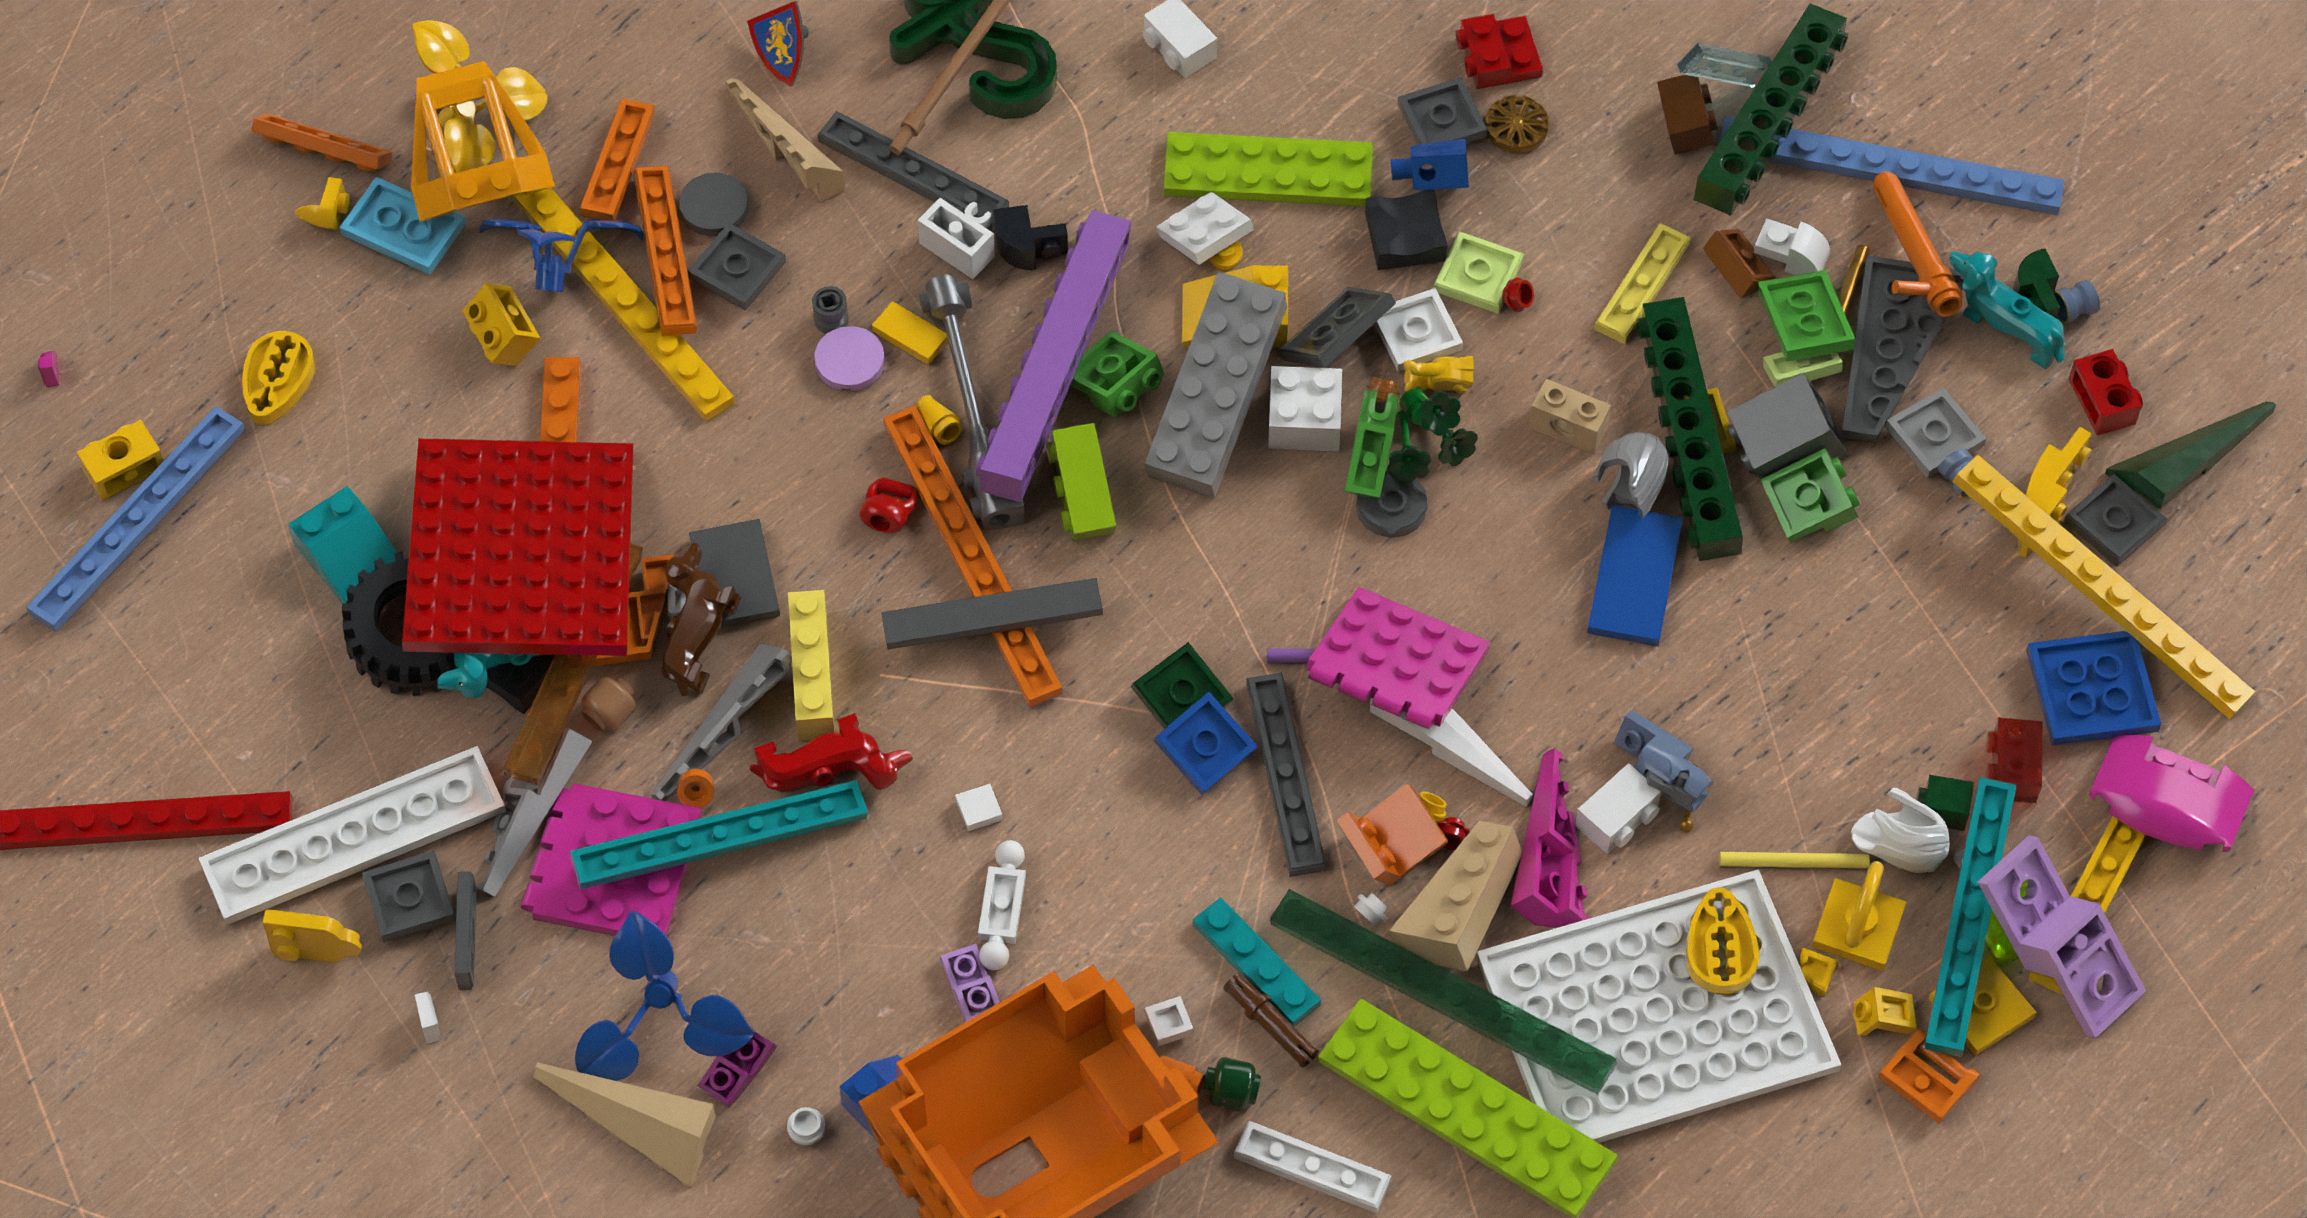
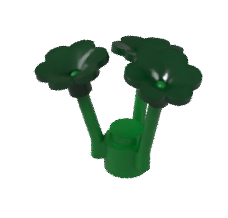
(1435, 415)

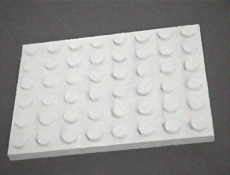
(1676, 1046)

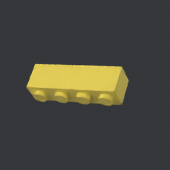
(811, 664)

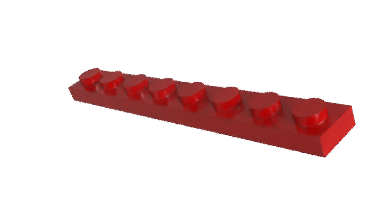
(144, 820)

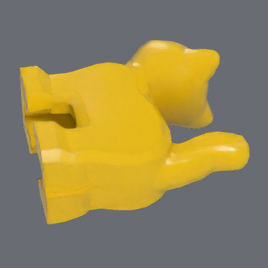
(1440, 375)

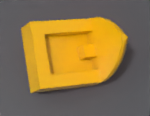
(332, 206)

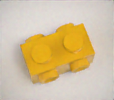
(500, 324)

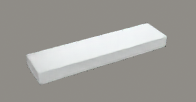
(1312, 1167)

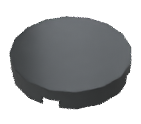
(712, 203)
(1397, 511)

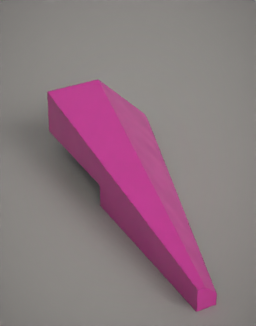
(1547, 875)

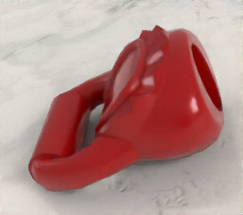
(885, 511)

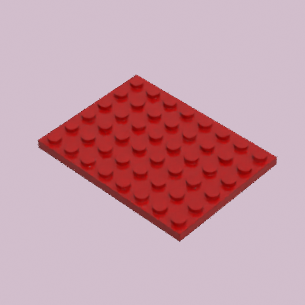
(520, 548)

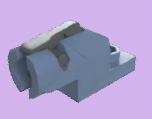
(1663, 761)

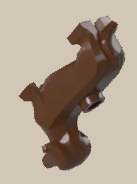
(697, 621)

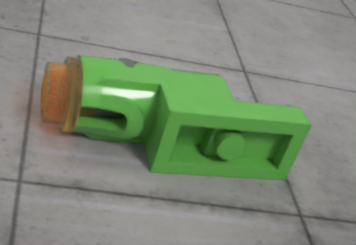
(1373, 438)

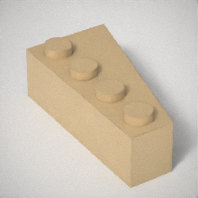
(1461, 899)

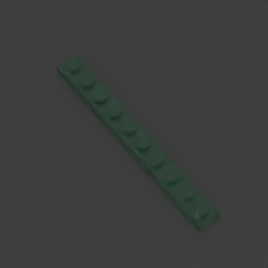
(1444, 992)

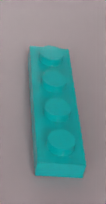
(1256, 961)

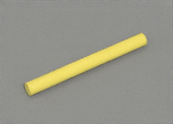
(1794, 860)

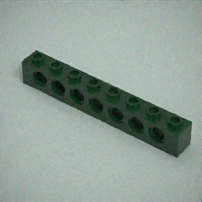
(1771, 110)
(1710, 538)

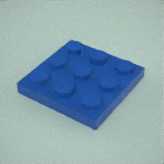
(2093, 687)

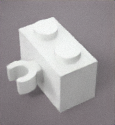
(958, 236)

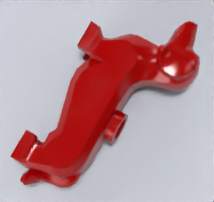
(829, 756)

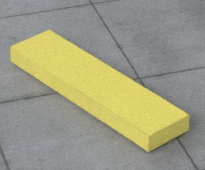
(1642, 283)

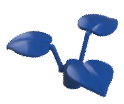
(550, 268)
(640, 951)

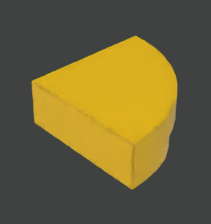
(1817, 970)

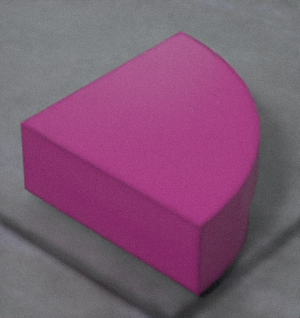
(49, 369)

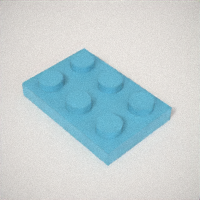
(390, 225)

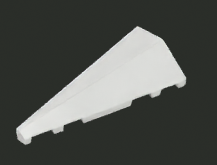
(1464, 750)

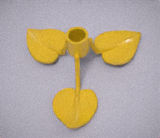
(469, 144)

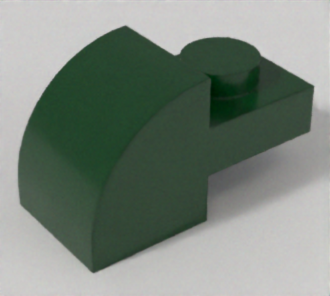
(2038, 280)

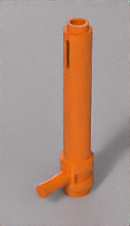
(1935, 279)

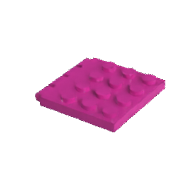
(1397, 658)
(590, 818)

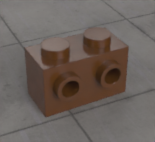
(1686, 113)

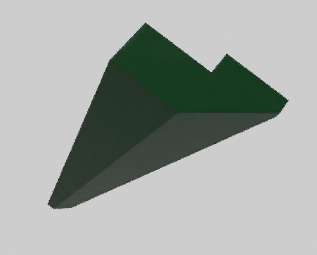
(2172, 466)

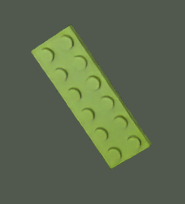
(1268, 169)

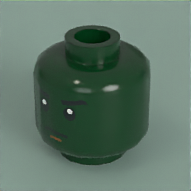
(1232, 1084)

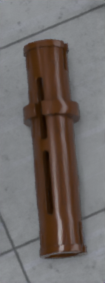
(1259, 1007)

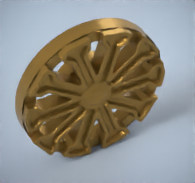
(1517, 124)

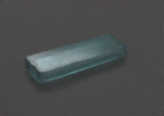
(1724, 65)

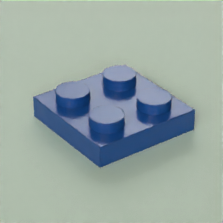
(1205, 743)

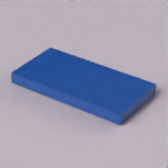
(1634, 576)

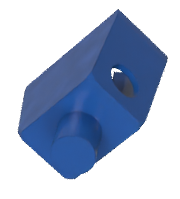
(1448, 164)

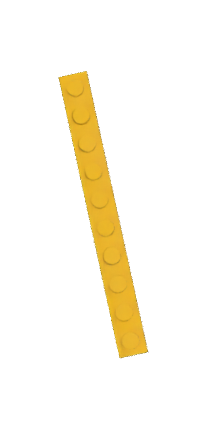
(629, 305)
(2103, 586)

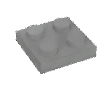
(1934, 431)

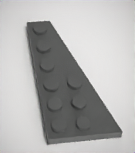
(1889, 346)

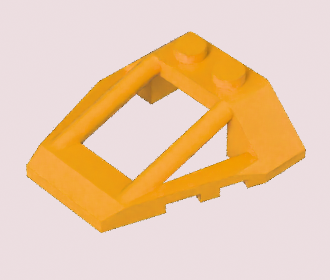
(480, 184)

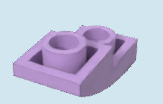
(969, 981)

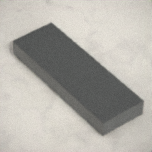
(465, 930)

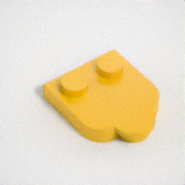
(309, 937)

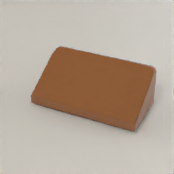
(1737, 261)

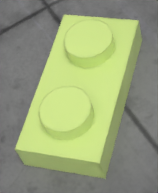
(1813, 367)

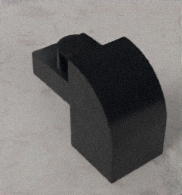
(1022, 244)

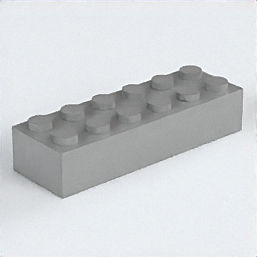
(1216, 384)

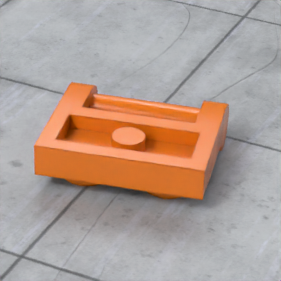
(1922, 1083)

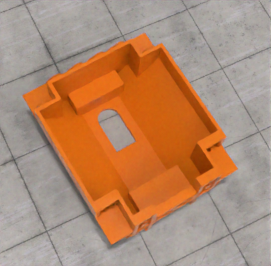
(1047, 1068)

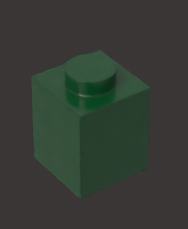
(1949, 799)

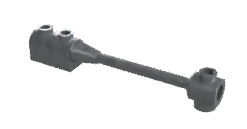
(947, 303)

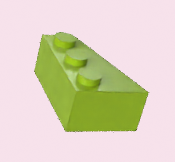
(1081, 482)

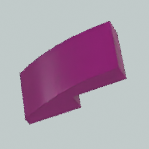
(735, 1071)

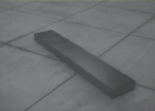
(908, 168)
(992, 613)
(1286, 774)

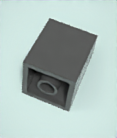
(1784, 427)

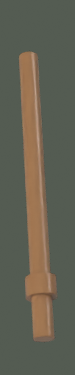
(914, 121)

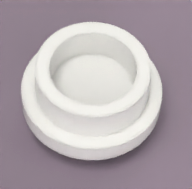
(1372, 908)
(806, 1126)

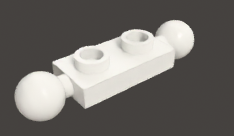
(1002, 905)

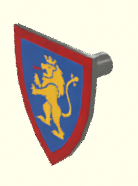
(780, 40)

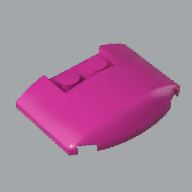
(2171, 794)

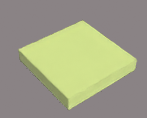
(1478, 272)

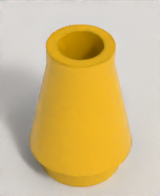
(940, 421)

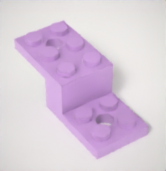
(2062, 936)

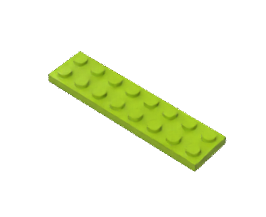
(1468, 1109)

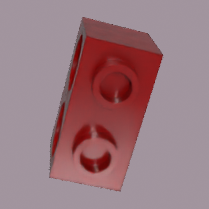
(2099, 393)

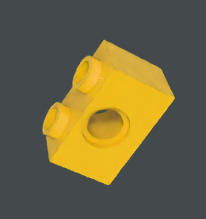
(115, 475)

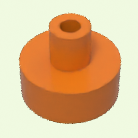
(695, 788)

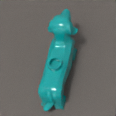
(2007, 309)
(471, 675)

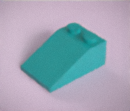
(340, 540)

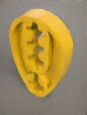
(260, 367)
(1703, 948)

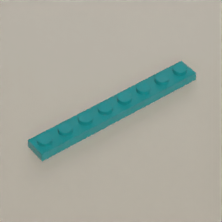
(718, 834)
(1969, 919)

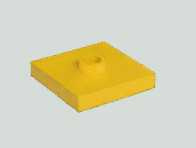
(1996, 1008)

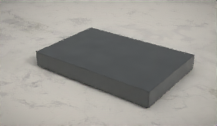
(1336, 327)
(740, 559)

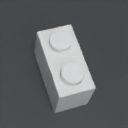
(1179, 37)
(1618, 809)

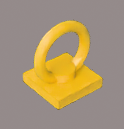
(1860, 920)

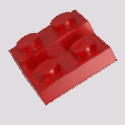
(1498, 50)

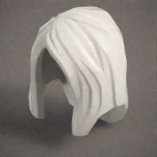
(1908, 839)

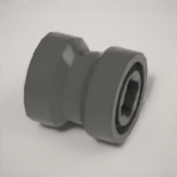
(829, 309)

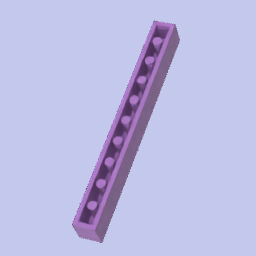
(1054, 356)

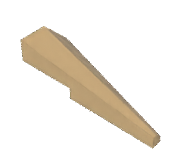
(783, 140)
(655, 1123)

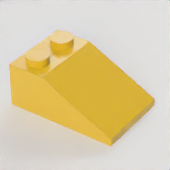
(1197, 292)

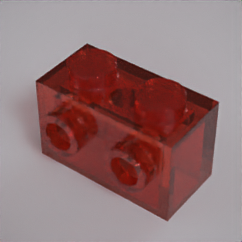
(2017, 756)

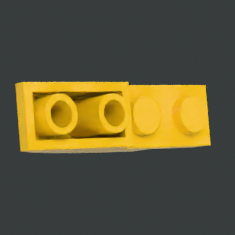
(2054, 475)

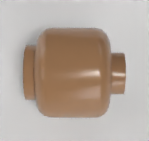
(608, 703)

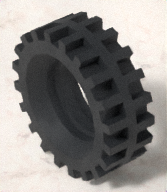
(368, 645)

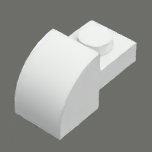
(1800, 249)

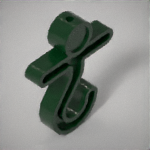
(951, 23)

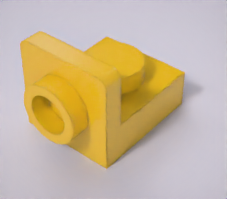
(1885, 1011)

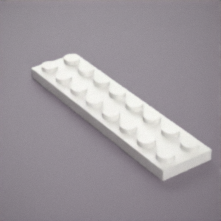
(352, 835)

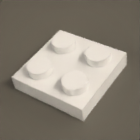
(1205, 228)
(1418, 330)

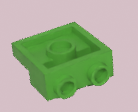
(1117, 373)
(1811, 495)

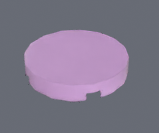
(849, 358)

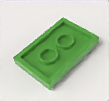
(1806, 315)

